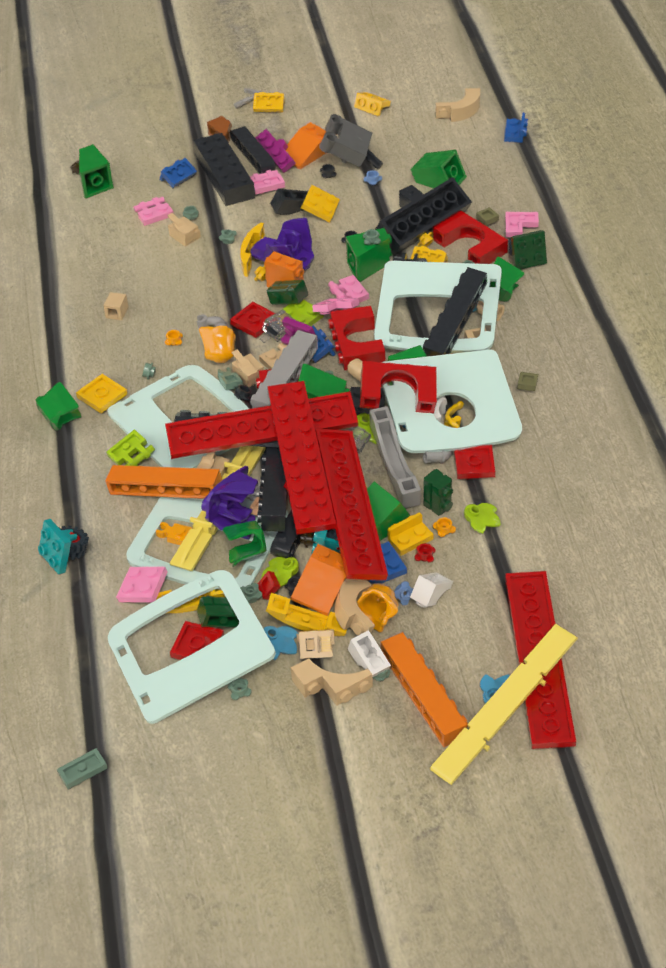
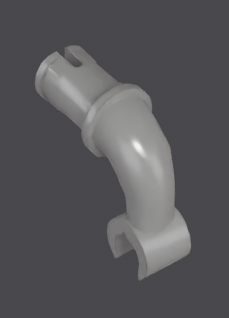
(205, 321)
(441, 457)

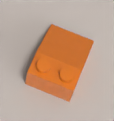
(305, 145)
(320, 580)

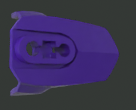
(292, 241)
(223, 501)

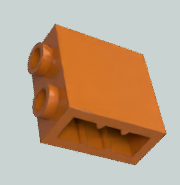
(282, 268)

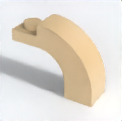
(460, 109)
(346, 607)

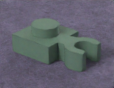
(228, 379)

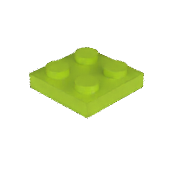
(303, 313)

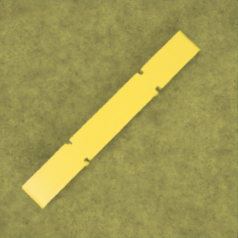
(201, 534)
(503, 704)

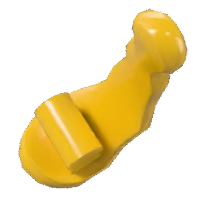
(456, 421)

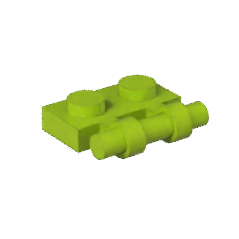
(128, 447)

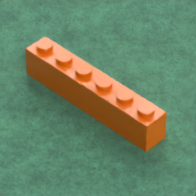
(162, 481)
(423, 688)

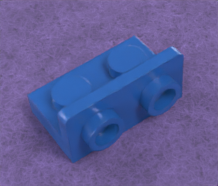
(516, 129)
(178, 172)
(324, 346)

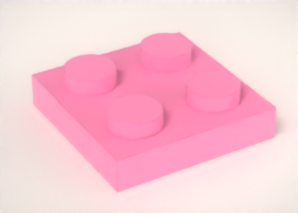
(142, 584)

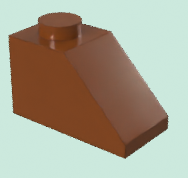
(219, 125)

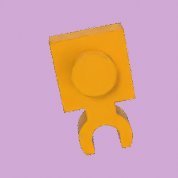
(174, 534)

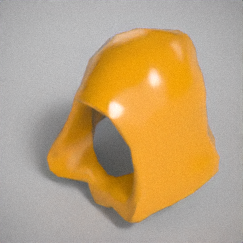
(218, 343)
(378, 604)

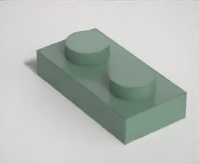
(82, 768)

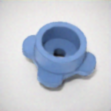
(372, 177)
(400, 589)

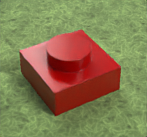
(268, 584)

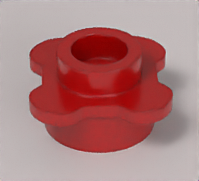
(425, 553)

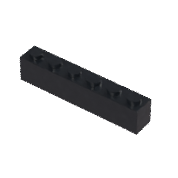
(456, 313)
(272, 492)

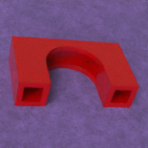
(464, 226)
(351, 321)
(420, 378)

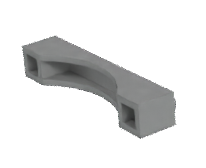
(402, 478)

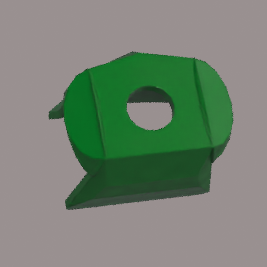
(509, 277)
(58, 406)
(246, 551)

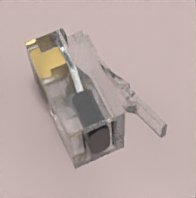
(274, 327)

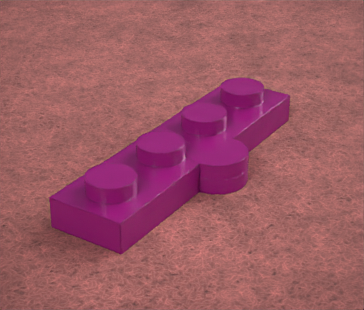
(276, 150)

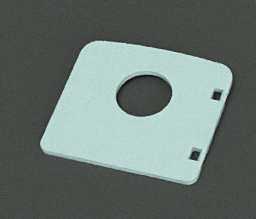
(469, 375)

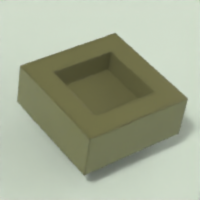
(487, 216)
(527, 381)

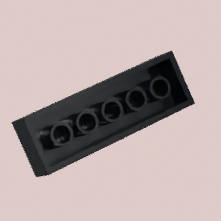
(224, 169)
(423, 214)

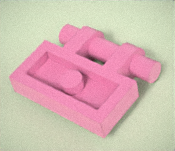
(267, 181)
(155, 213)
(351, 287)

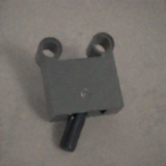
(350, 143)

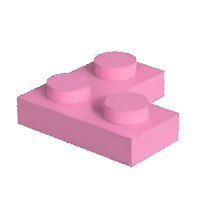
(516, 220)
(333, 304)

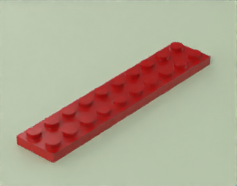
(252, 426)
(301, 458)
(351, 506)
(532, 618)

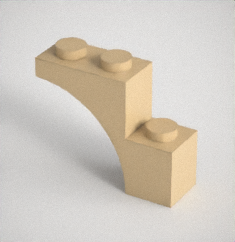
(339, 687)

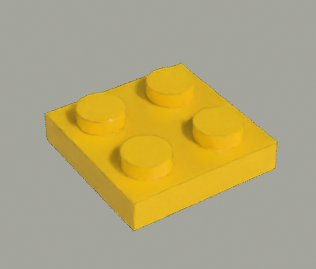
(320, 203)
(101, 393)

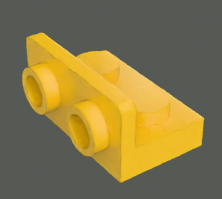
(268, 102)
(371, 103)
(430, 255)
(409, 534)

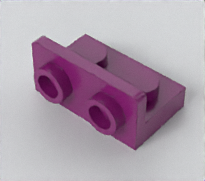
(291, 327)

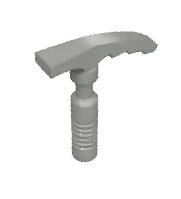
(246, 100)

